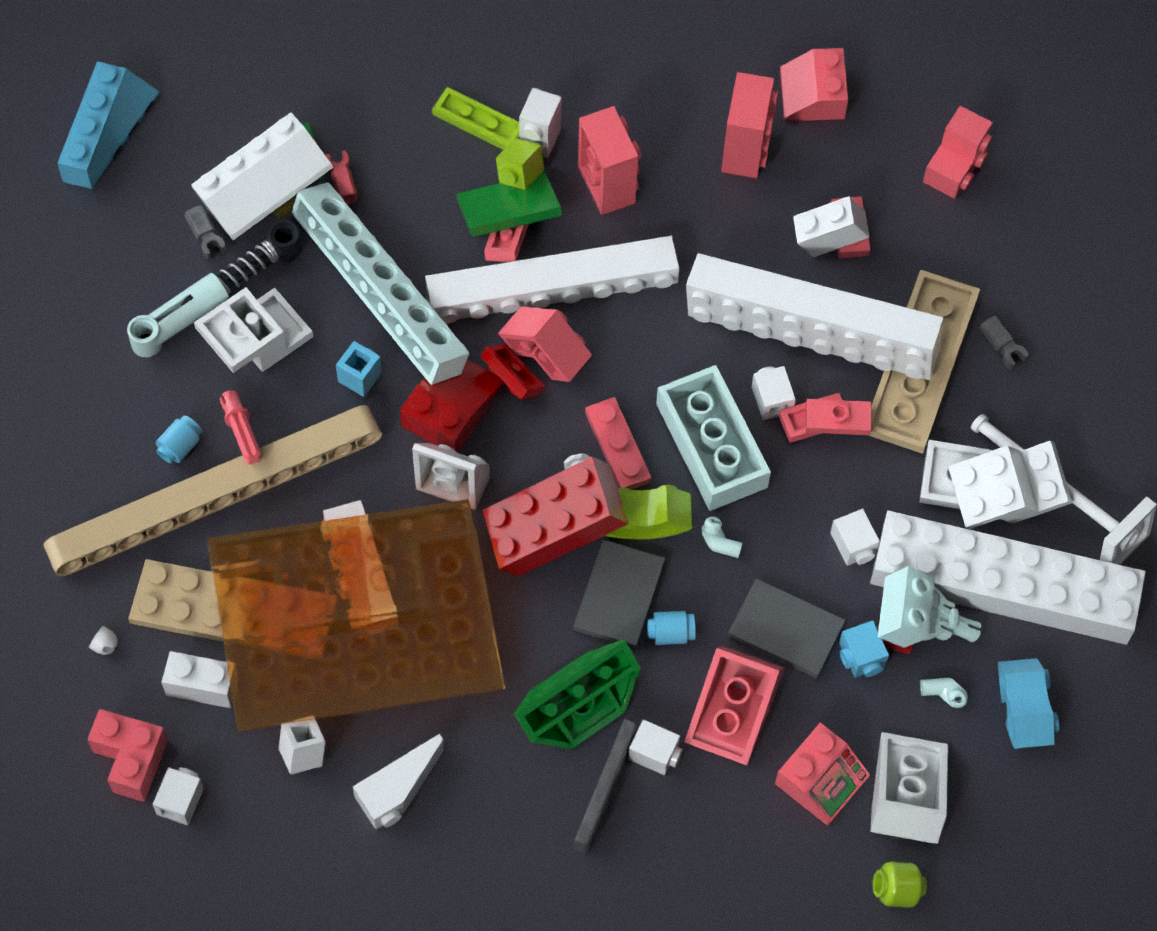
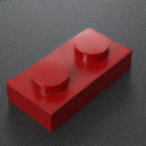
(512, 371)

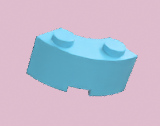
(1029, 712)

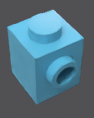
(359, 368)
(863, 650)

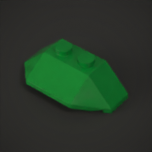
(580, 697)

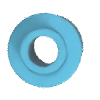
(178, 439)
(671, 627)

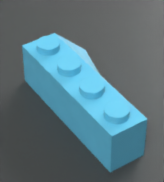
(105, 117)

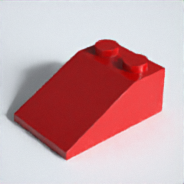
(451, 408)

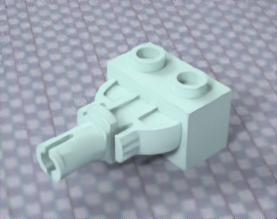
(919, 612)

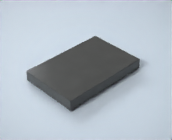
(619, 594)
(786, 628)

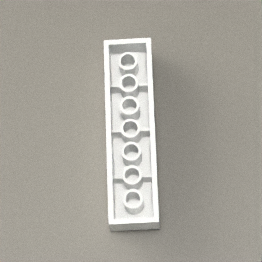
(814, 317)
(1014, 577)

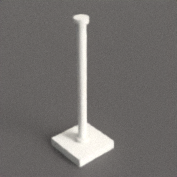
(1124, 535)

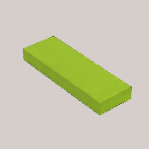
(476, 118)

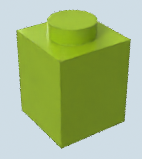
(520, 163)

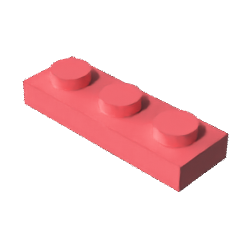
(618, 444)

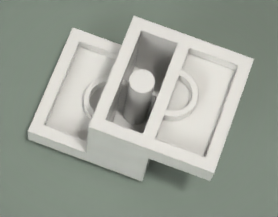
(253, 329)
(1010, 484)

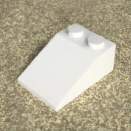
(449, 474)
(910, 788)

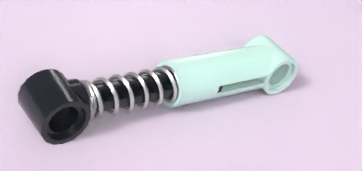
(211, 291)

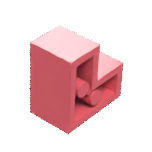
(961, 151)
(548, 340)
(136, 751)

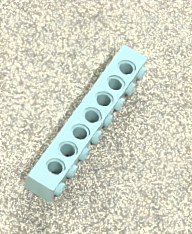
(380, 283)

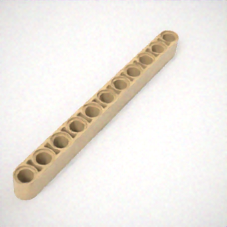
(211, 491)

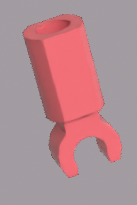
(343, 179)

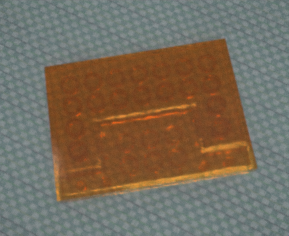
(354, 614)

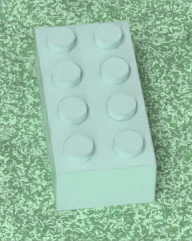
(713, 437)

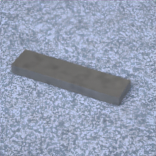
(605, 787)

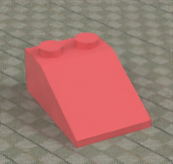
(734, 704)

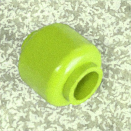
(899, 884)

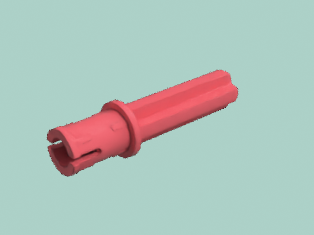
(238, 419)

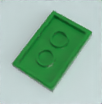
(506, 207)

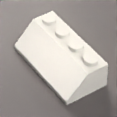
(262, 176)

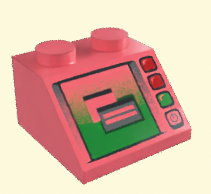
(822, 774)

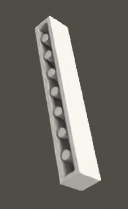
(553, 279)

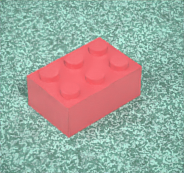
(749, 125)
(608, 159)

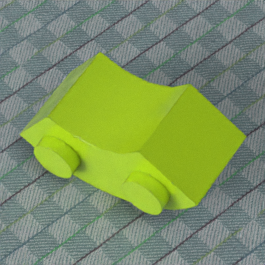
(654, 513)

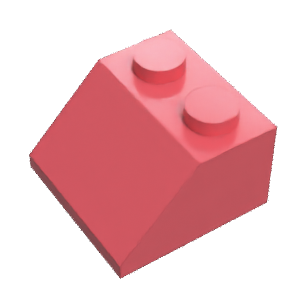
(815, 86)

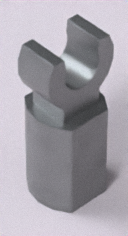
(204, 230)
(1003, 341)

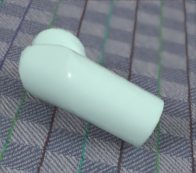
(716, 539)
(947, 689)

